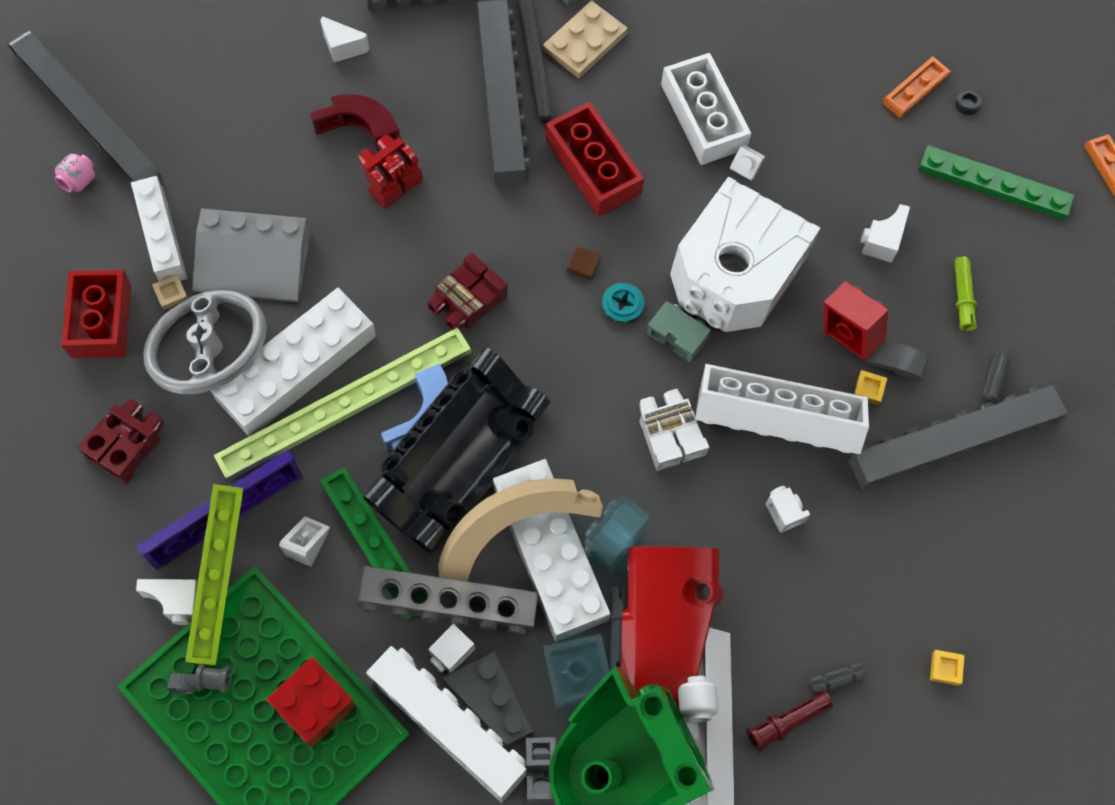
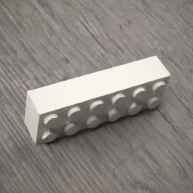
(296, 361)
(783, 409)
(556, 563)
(447, 724)

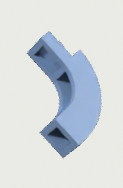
(430, 383)

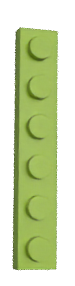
(214, 575)

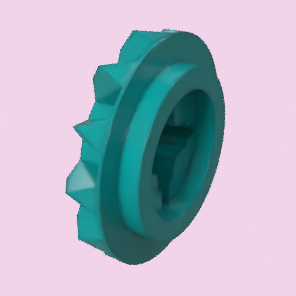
(617, 293)

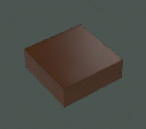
(583, 263)

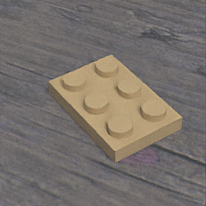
(585, 39)

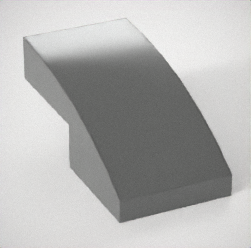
(900, 358)
(538, 758)

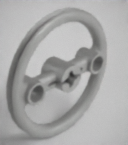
(204, 342)

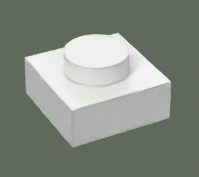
(747, 162)

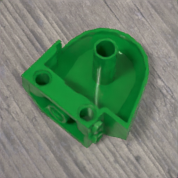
(636, 740)

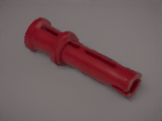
(778, 726)

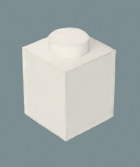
(451, 650)

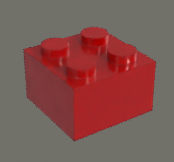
(855, 320)
(311, 702)

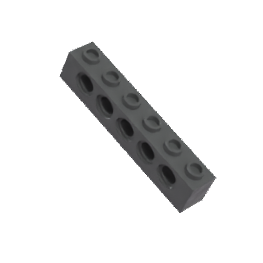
(520, 602)

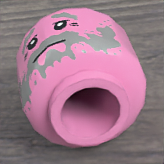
(74, 172)

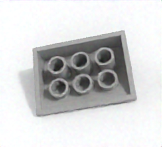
(250, 254)

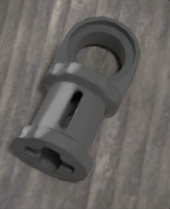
(203, 679)

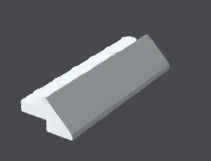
(716, 736)

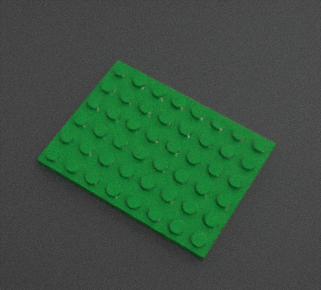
(238, 739)

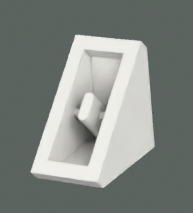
(343, 40)
(304, 541)

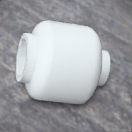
(698, 699)

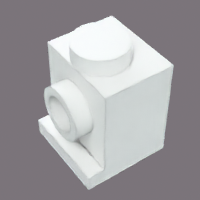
(786, 509)

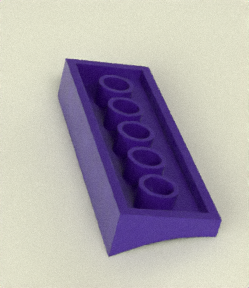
(191, 528)

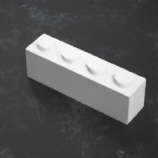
(158, 229)

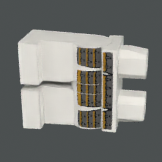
(671, 431)

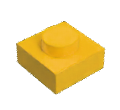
(870, 386)
(947, 667)

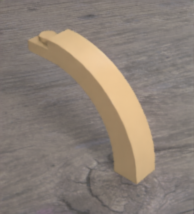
(505, 509)

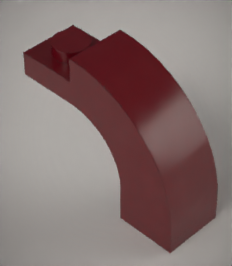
(358, 112)

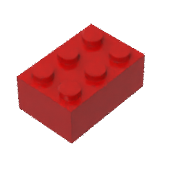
(96, 314)

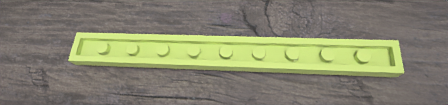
(340, 405)

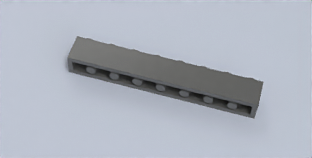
(501, 93)
(957, 437)

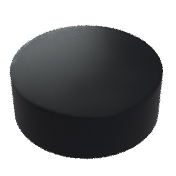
(968, 102)

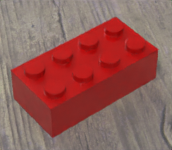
(594, 159)

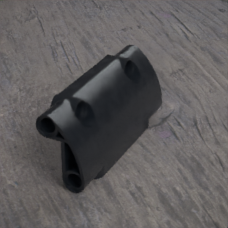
(456, 450)

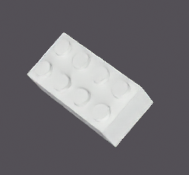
(705, 108)

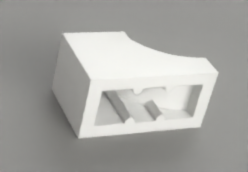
(884, 236)
(175, 596)

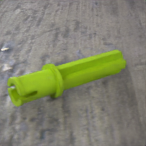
(966, 302)

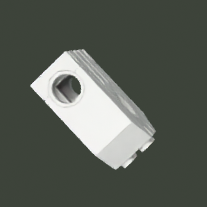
(739, 258)

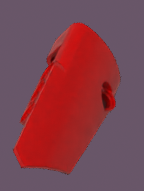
(667, 613)

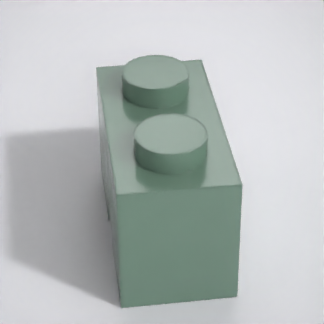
(679, 329)

